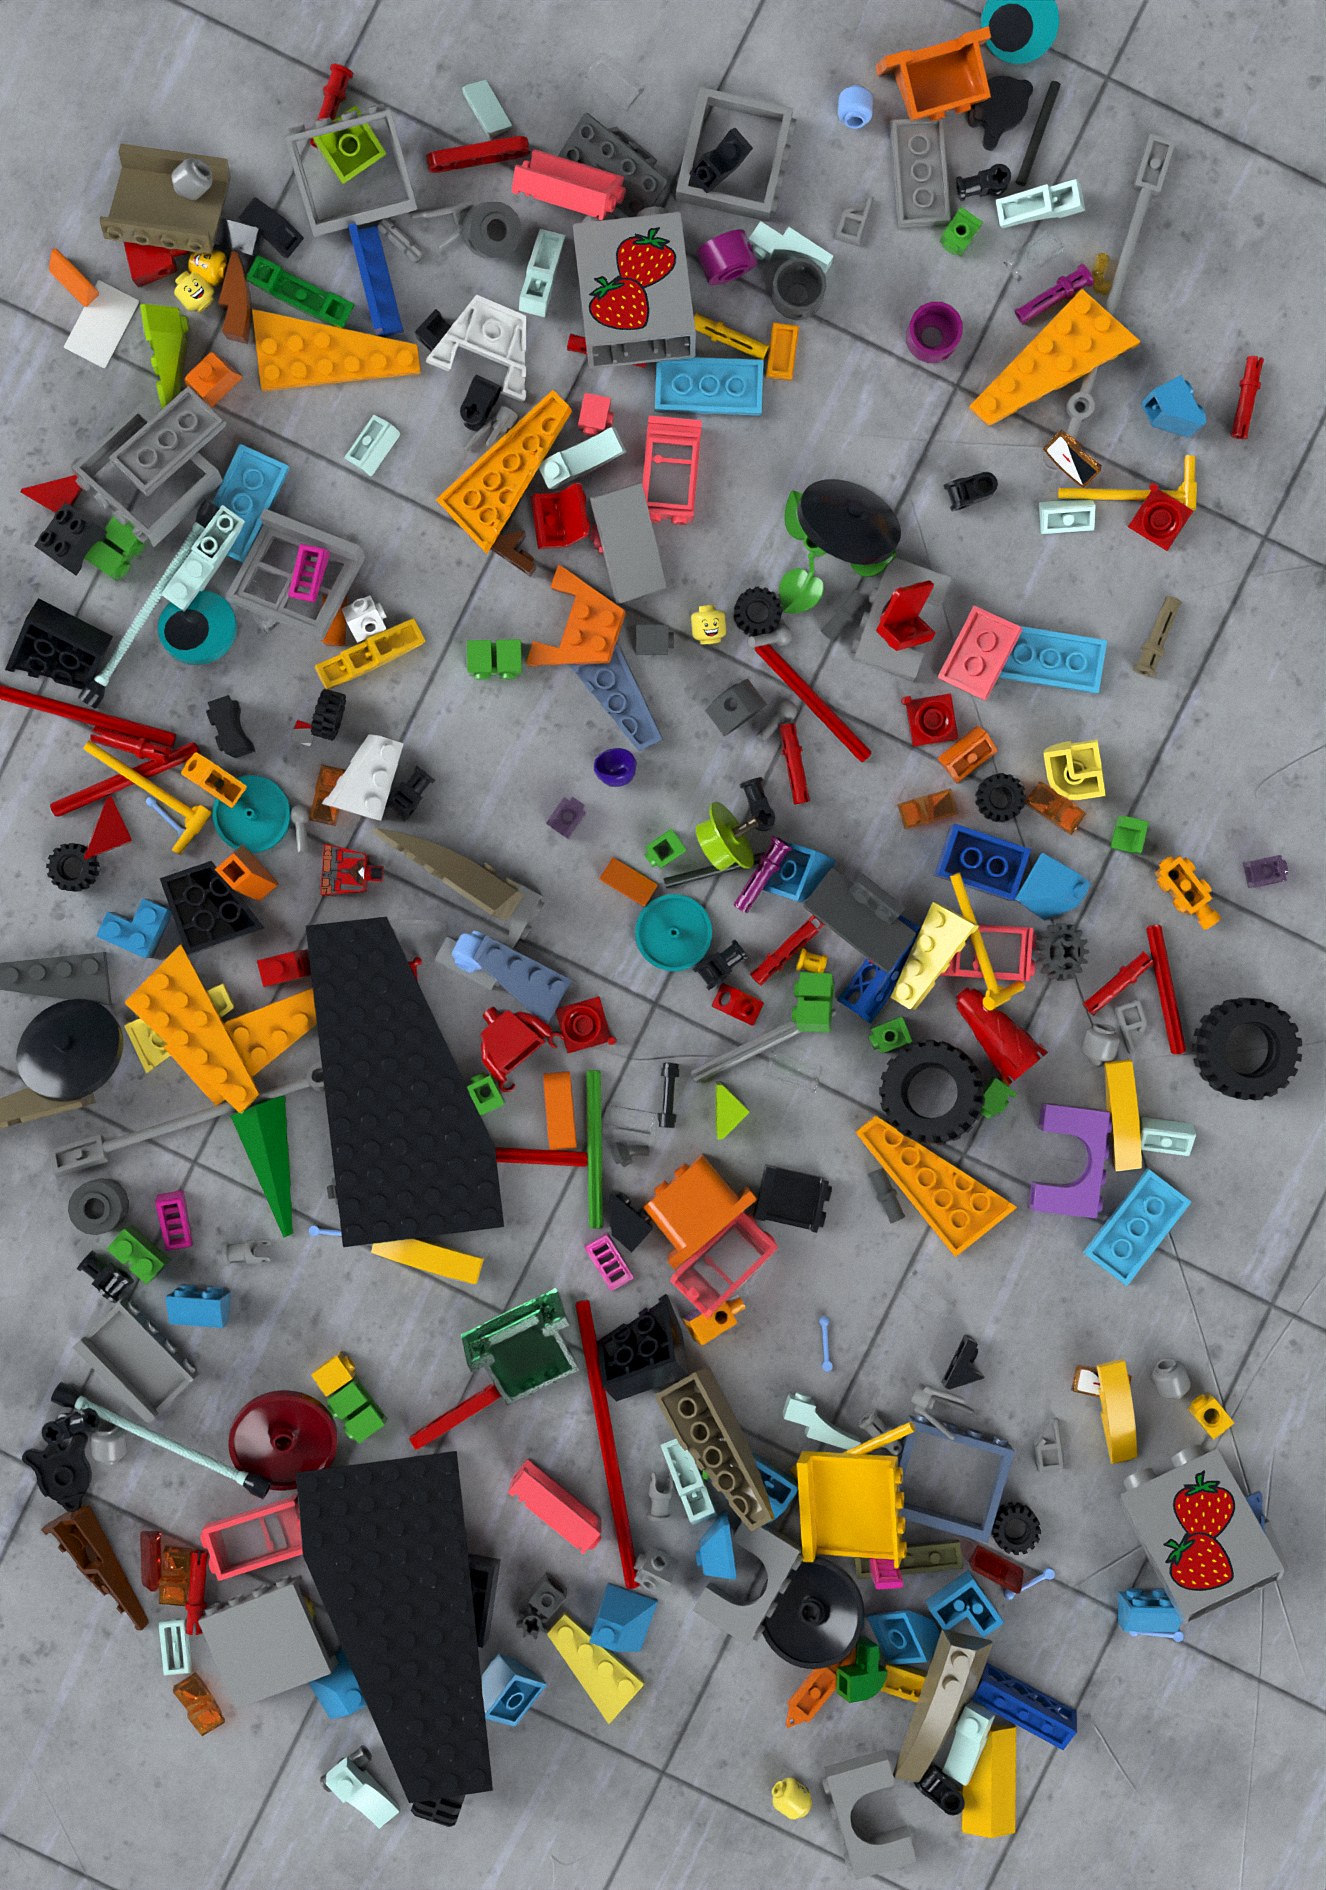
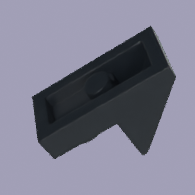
(958, 1371)

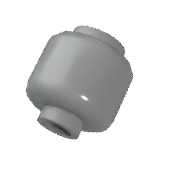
(192, 178)
(1101, 1044)
(1171, 1379)
(108, 1443)

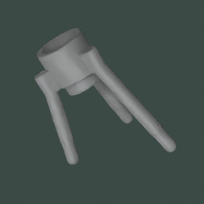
(458, 212)
(502, 423)
(926, 1396)

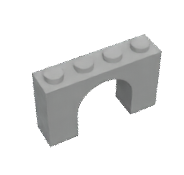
(871, 647)
(519, 929)
(745, 1618)
(867, 1852)

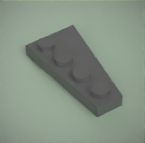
(60, 977)

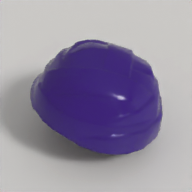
(615, 767)

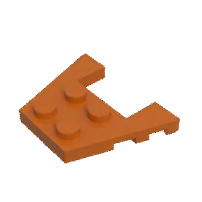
(589, 629)

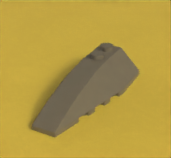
(463, 875)
(28, 1106)
(715, 1440)
(945, 1693)

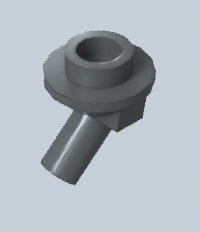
(623, 1153)

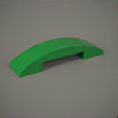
(299, 294)

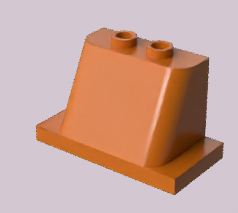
(940, 76)
(695, 1207)

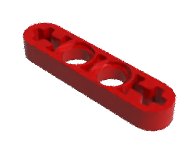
(477, 154)
(454, 1416)

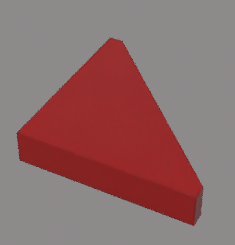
(54, 493)
(108, 832)

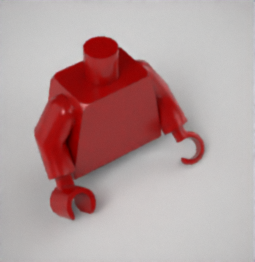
(511, 1040)

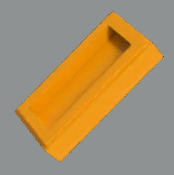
(782, 351)

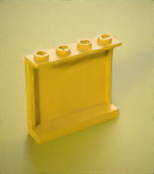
(851, 1506)

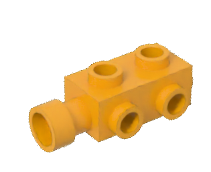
(1185, 882)

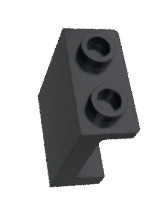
(792, 1198)

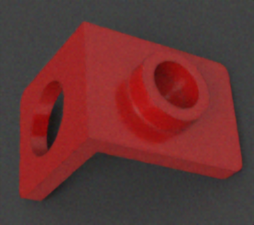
(740, 1005)

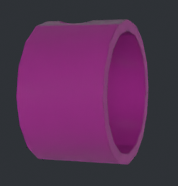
(726, 257)
(942, 317)

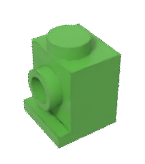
(966, 223)
(669, 840)
(900, 1031)
(995, 1097)
(483, 1103)

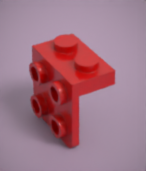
(560, 517)
(901, 621)

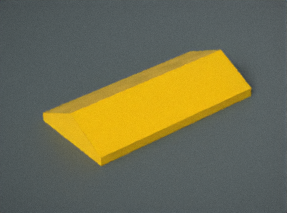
(992, 1787)

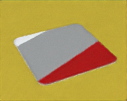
(302, 733)

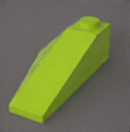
(167, 334)

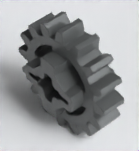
(1061, 952)

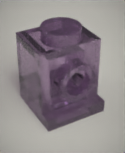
(556, 819)
(1254, 871)

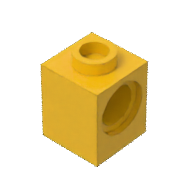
(334, 1373)
(1220, 1420)

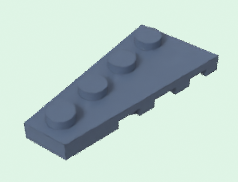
(621, 698)
(525, 979)

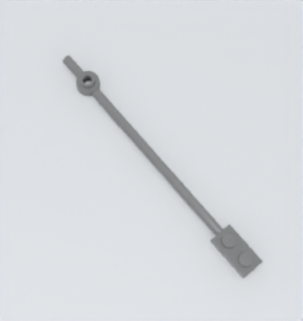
(1149, 181)
(94, 1149)

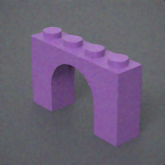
(1082, 1195)

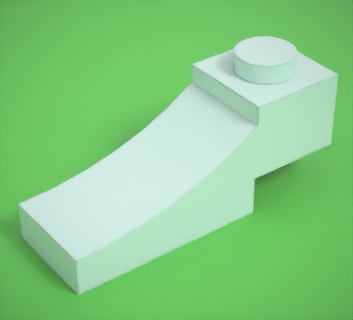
(1041, 203)
(771, 244)
(541, 273)
(581, 459)
(801, 1410)
(689, 1483)
(968, 1742)
(362, 1792)

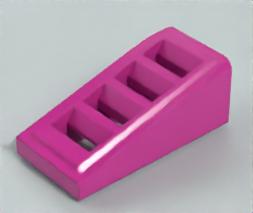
(320, 567)
(181, 1207)
(599, 1242)
(884, 1574)

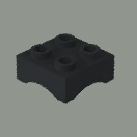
(69, 538)
(226, 718)

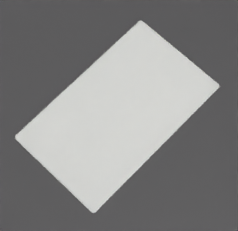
(101, 325)

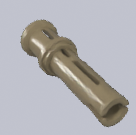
(1154, 647)

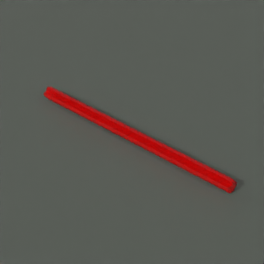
(87, 716)
(607, 1443)

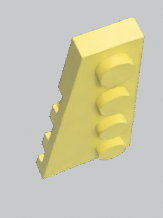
(936, 944)
(150, 1045)
(599, 1671)

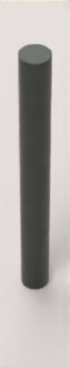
(1038, 133)
(702, 873)

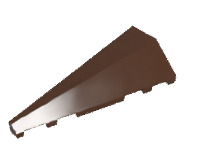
(89, 1548)

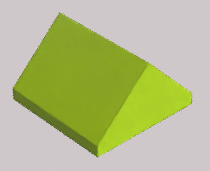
(349, 149)
(728, 1109)

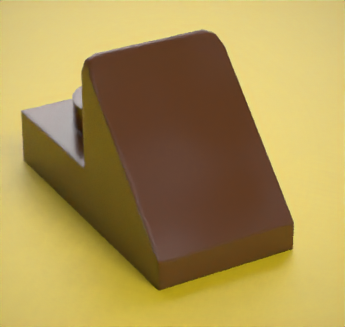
(507, 546)

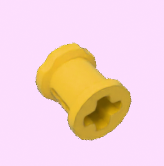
(811, 962)

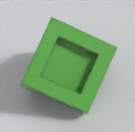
(1129, 834)

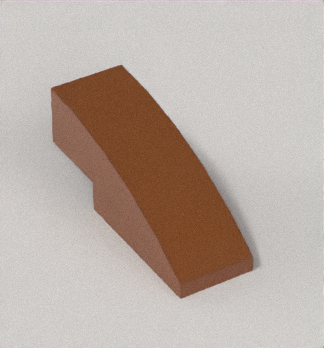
(236, 300)

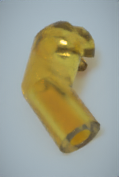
(1099, 269)

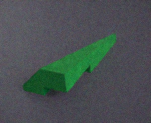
(266, 1144)

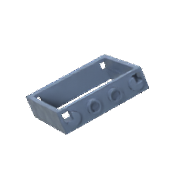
(971, 1438)

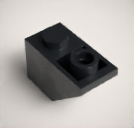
(626, 1223)

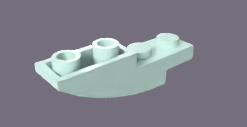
(204, 559)

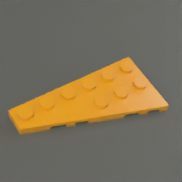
(1065, 350)
(313, 354)
(495, 483)
(185, 1017)
(261, 1035)
(946, 1197)

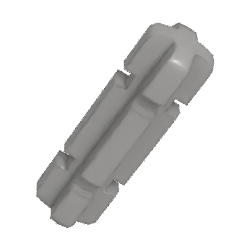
(400, 240)

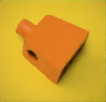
(212, 378)

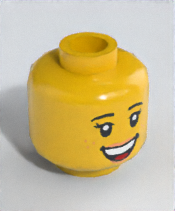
(209, 266)

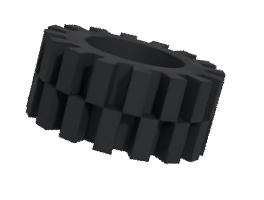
(769, 600)
(328, 714)
(1016, 797)
(57, 872)
(1023, 1542)

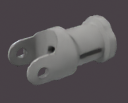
(244, 1252)
(872, 1419)
(660, 1499)

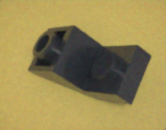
(722, 161)
(274, 226)

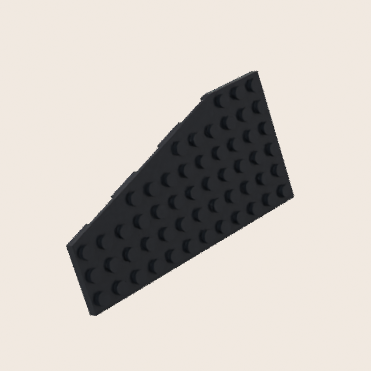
(398, 1110)
(399, 1593)

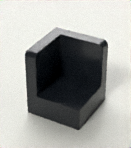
(432, 330)

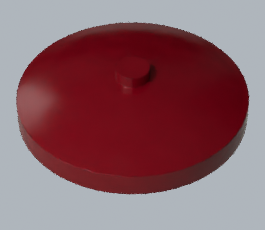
(282, 1436)

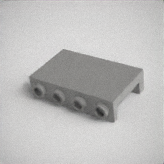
(136, 1360)

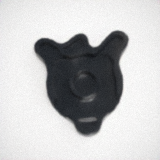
(1002, 110)
(62, 1472)

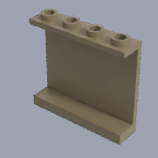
(151, 211)

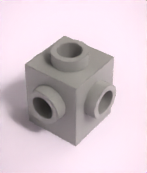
(655, 1570)

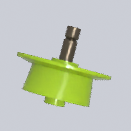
(725, 839)

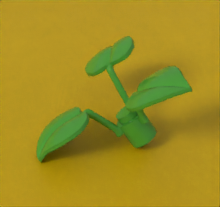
(799, 589)

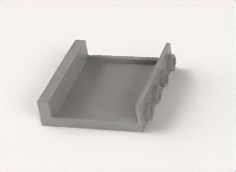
(265, 1642)

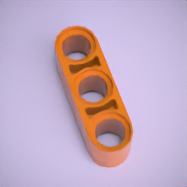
(559, 1110)

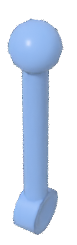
(151, 802)
(315, 1230)
(826, 1364)
(1048, 1573)
(1177, 1636)

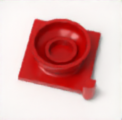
(1160, 518)
(931, 719)
(584, 1025)

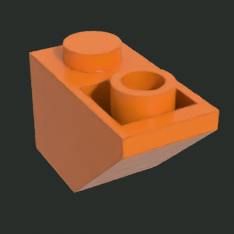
(246, 874)

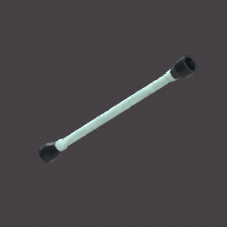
(94, 691)
(255, 1483)

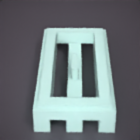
(174, 1623)

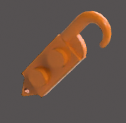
(815, 1692)

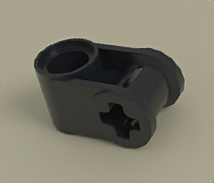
(481, 399)
(965, 491)
(937, 1786)

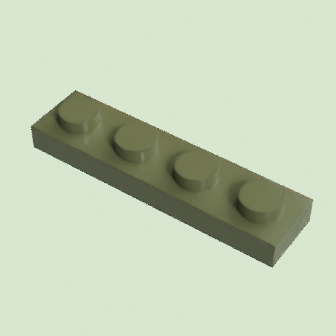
(921, 1559)

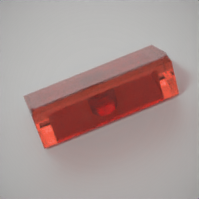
(151, 1559)
(997, 1569)

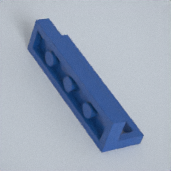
(376, 280)
(876, 991)
(1023, 1707)

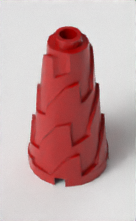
(1005, 1043)

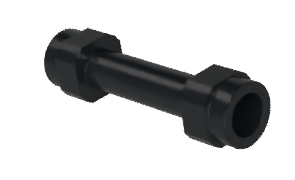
(667, 1118)

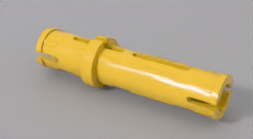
(728, 336)

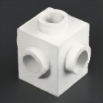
(364, 618)

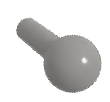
(779, 636)
(785, 712)
(300, 817)

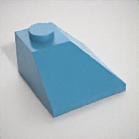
(799, 873)
(1052, 888)
(717, 1550)
(622, 1619)
(905, 1636)
(339, 1690)
(509, 1690)

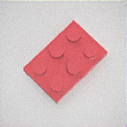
(980, 653)

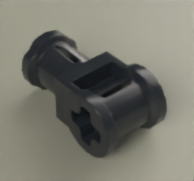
(983, 182)
(408, 794)
(758, 802)
(719, 966)
(105, 1277)
(68, 1425)

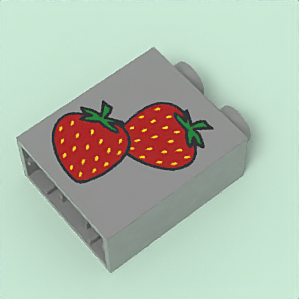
(634, 288)
(1199, 1533)

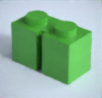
(116, 551)
(496, 658)
(814, 1003)
(137, 1249)
(357, 1410)

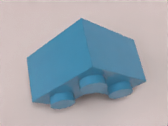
(140, 934)
(961, 1600)

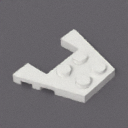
(492, 333)

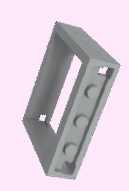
(724, 202)
(359, 216)
(99, 457)

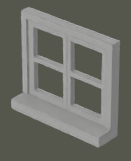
(296, 533)

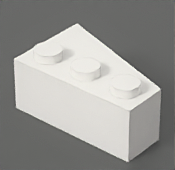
(367, 779)

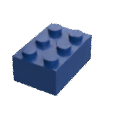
(983, 862)

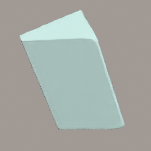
(486, 108)
(372, 445)
(1067, 516)
(1166, 1136)

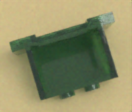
(523, 1347)

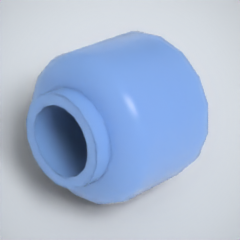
(855, 106)
(466, 949)

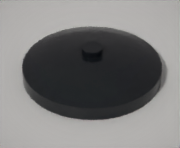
(848, 521)
(69, 1050)
(816, 1616)

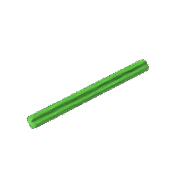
(594, 1144)

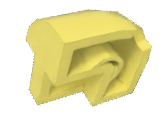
(1075, 769)

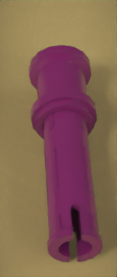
(1064, 285)
(767, 865)

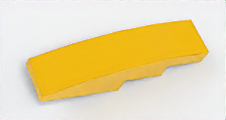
(370, 654)
(1123, 1109)
(432, 1258)
(1117, 1411)
(905, 1682)

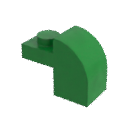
(865, 1677)

